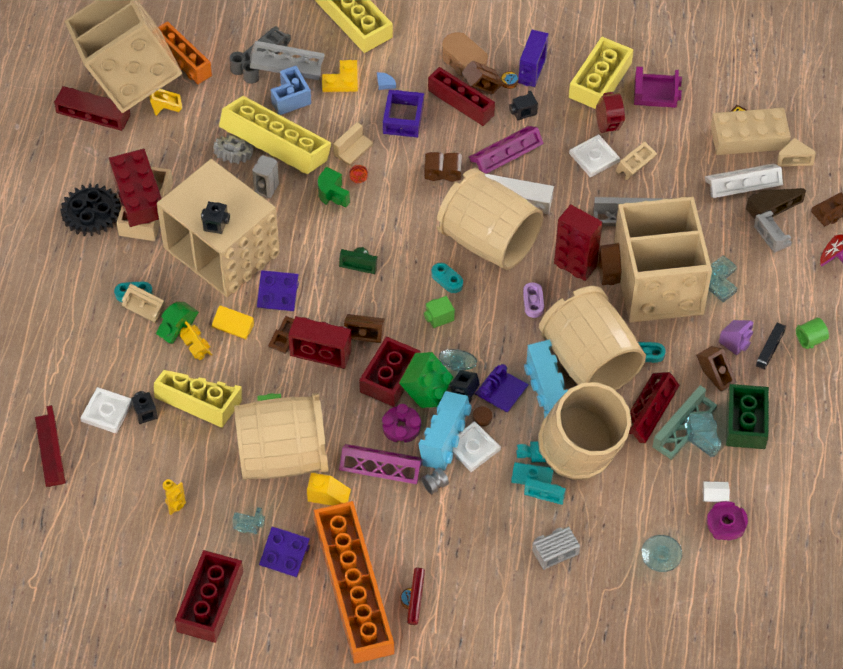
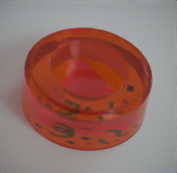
(358, 174)

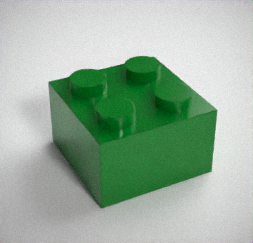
(426, 379)

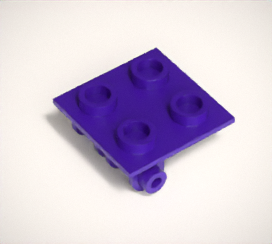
(277, 290)
(501, 388)
(284, 551)

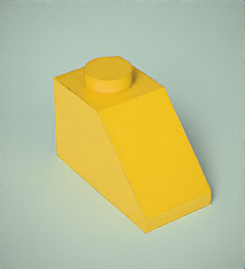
(327, 490)

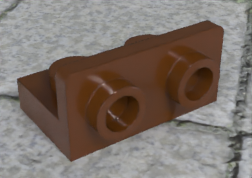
(829, 210)

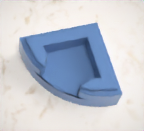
(385, 81)

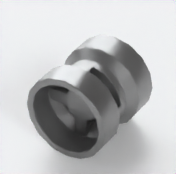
(435, 480)

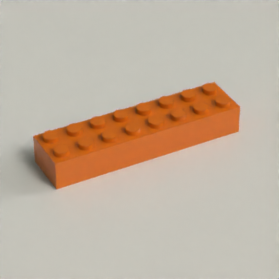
(353, 582)

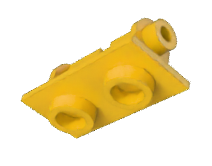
(192, 335)
(174, 496)

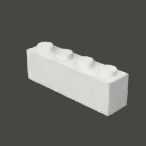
(537, 194)

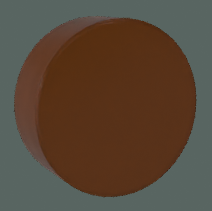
(482, 416)

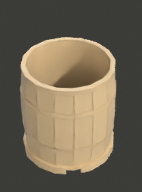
(489, 219)
(592, 339)
(584, 430)
(281, 437)

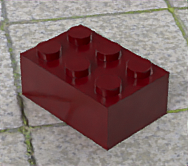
(320, 342)
(386, 370)

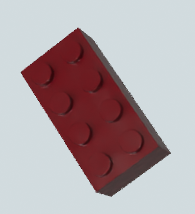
(136, 186)
(577, 242)
(209, 596)

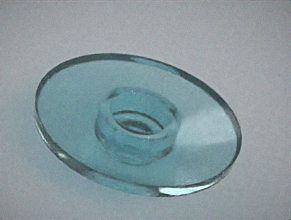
(457, 359)
(664, 546)

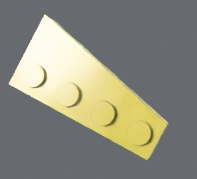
(197, 396)

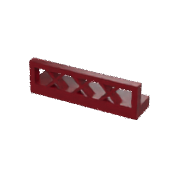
(652, 406)
(50, 449)

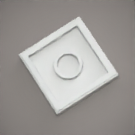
(594, 155)
(106, 410)
(475, 447)

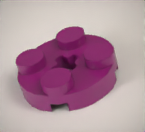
(405, 414)
(727, 531)

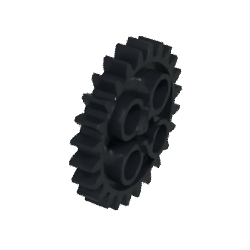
(90, 209)

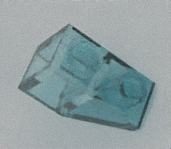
(702, 433)

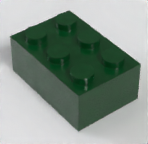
(747, 416)

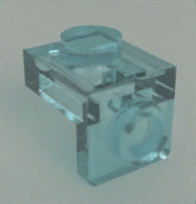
(246, 523)

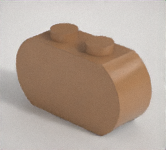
(460, 50)

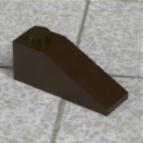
(774, 201)

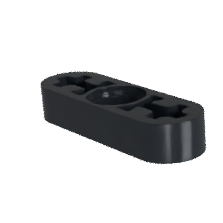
(771, 346)

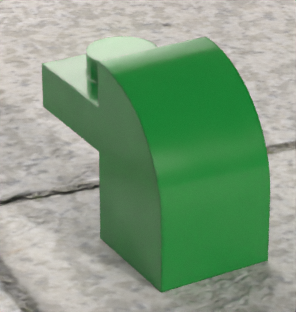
(330, 188)
(174, 320)

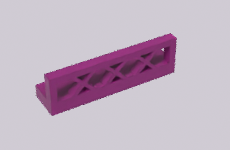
(507, 149)
(380, 456)

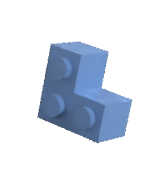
(292, 93)

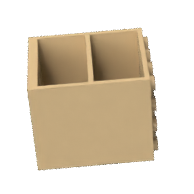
(123, 50)
(222, 258)
(662, 259)

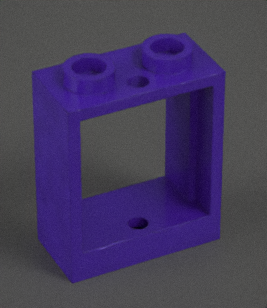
(533, 58)
(409, 127)

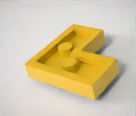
(345, 81)

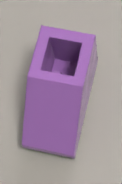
(737, 335)

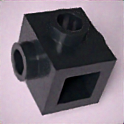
(215, 217)

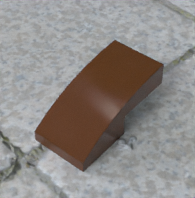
(280, 339)

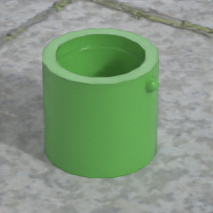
(812, 333)

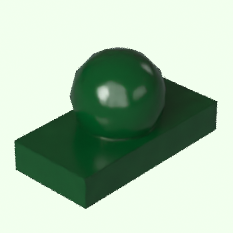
(358, 260)

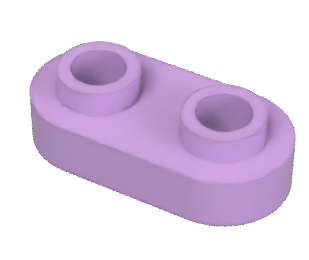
(533, 301)

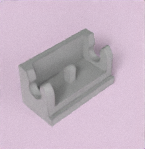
(771, 232)

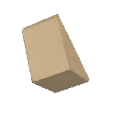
(796, 154)

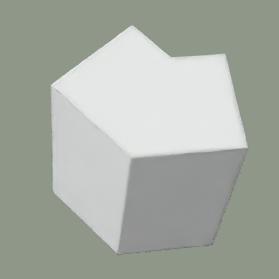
(715, 491)

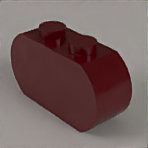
(610, 112)

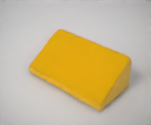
(233, 322)

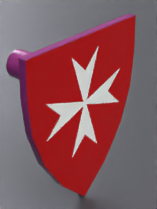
(832, 250)

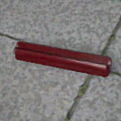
(416, 595)

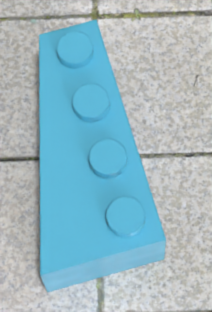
(544, 375)
(442, 436)

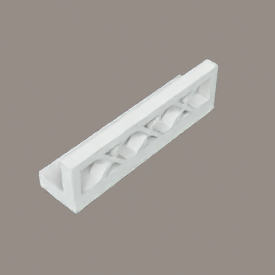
(744, 180)

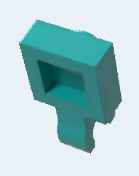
(530, 452)

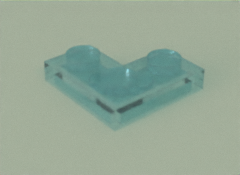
(719, 284)

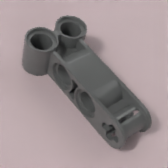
(241, 61)

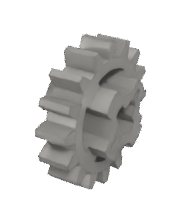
(233, 149)

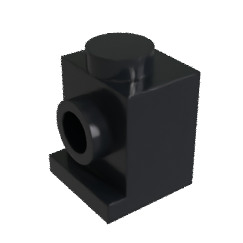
(524, 106)
(465, 384)
(144, 407)

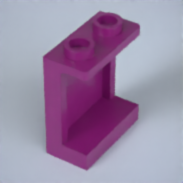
(657, 89)

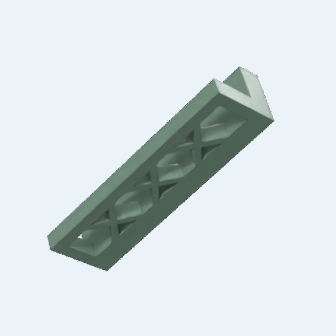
(677, 420)

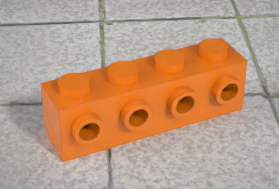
(186, 55)

